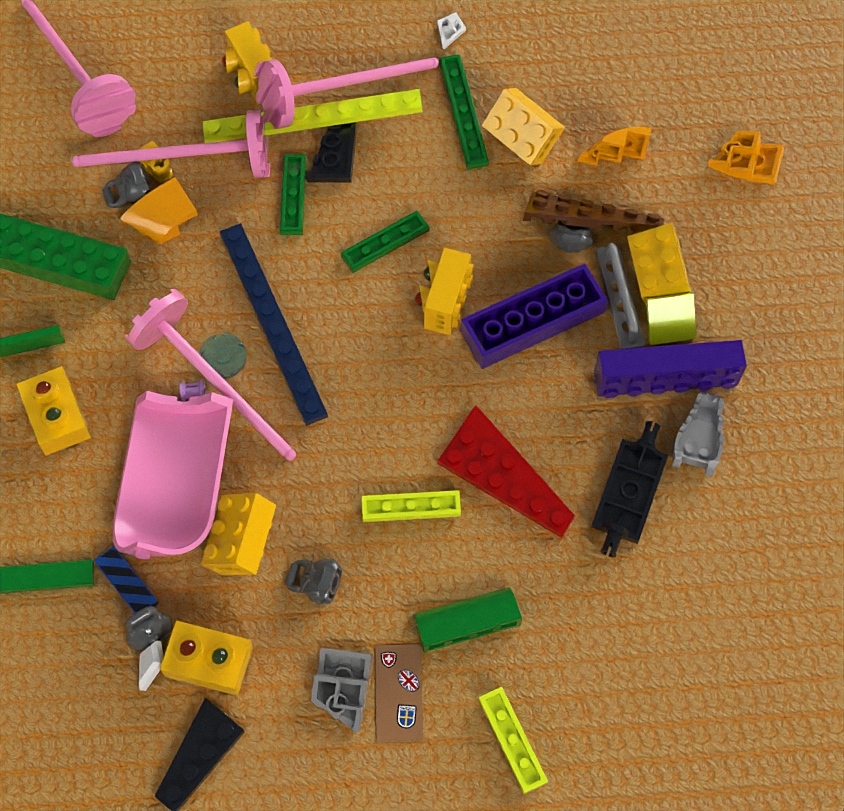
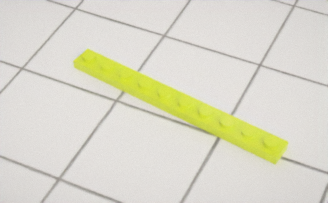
(322, 115)

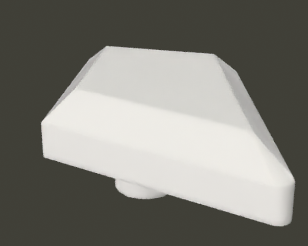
(450, 29)
(150, 664)

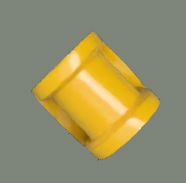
(158, 168)

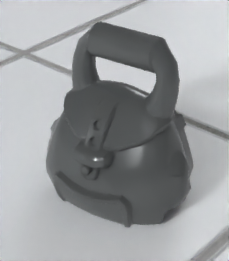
(130, 186)
(571, 238)
(317, 581)
(147, 627)

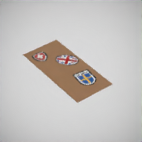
(398, 693)

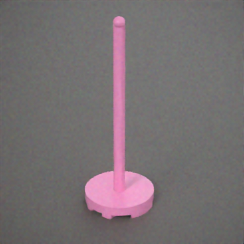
(278, 94)
(101, 101)
(255, 143)
(159, 322)

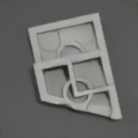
(342, 685)

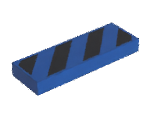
(125, 580)

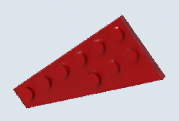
(493, 465)

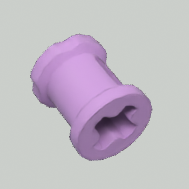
(192, 389)

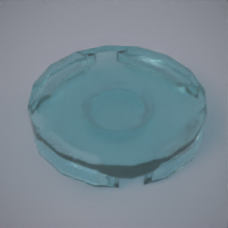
(224, 354)

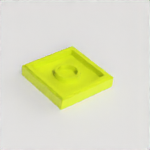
(671, 318)

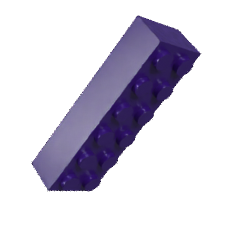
(533, 315)
(669, 368)

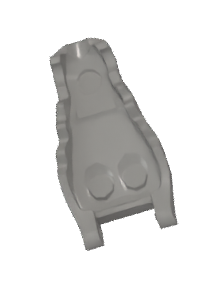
(701, 436)

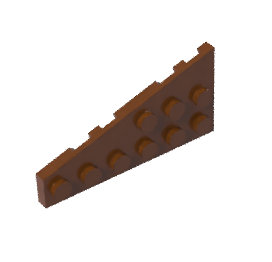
(586, 213)

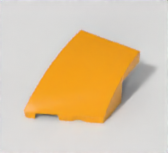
(624, 142)
(749, 158)
(161, 212)

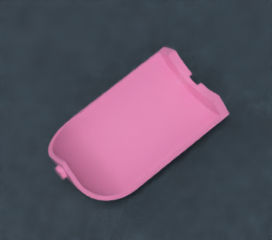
(171, 474)

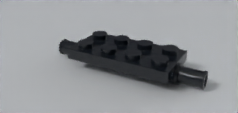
(630, 490)

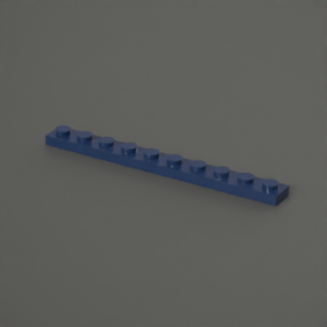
(274, 325)

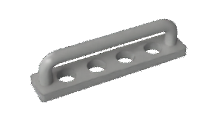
(605, 256)

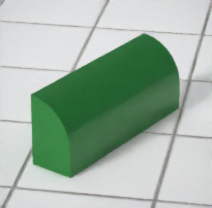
(467, 619)

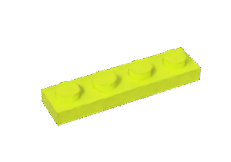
(411, 506)
(513, 740)

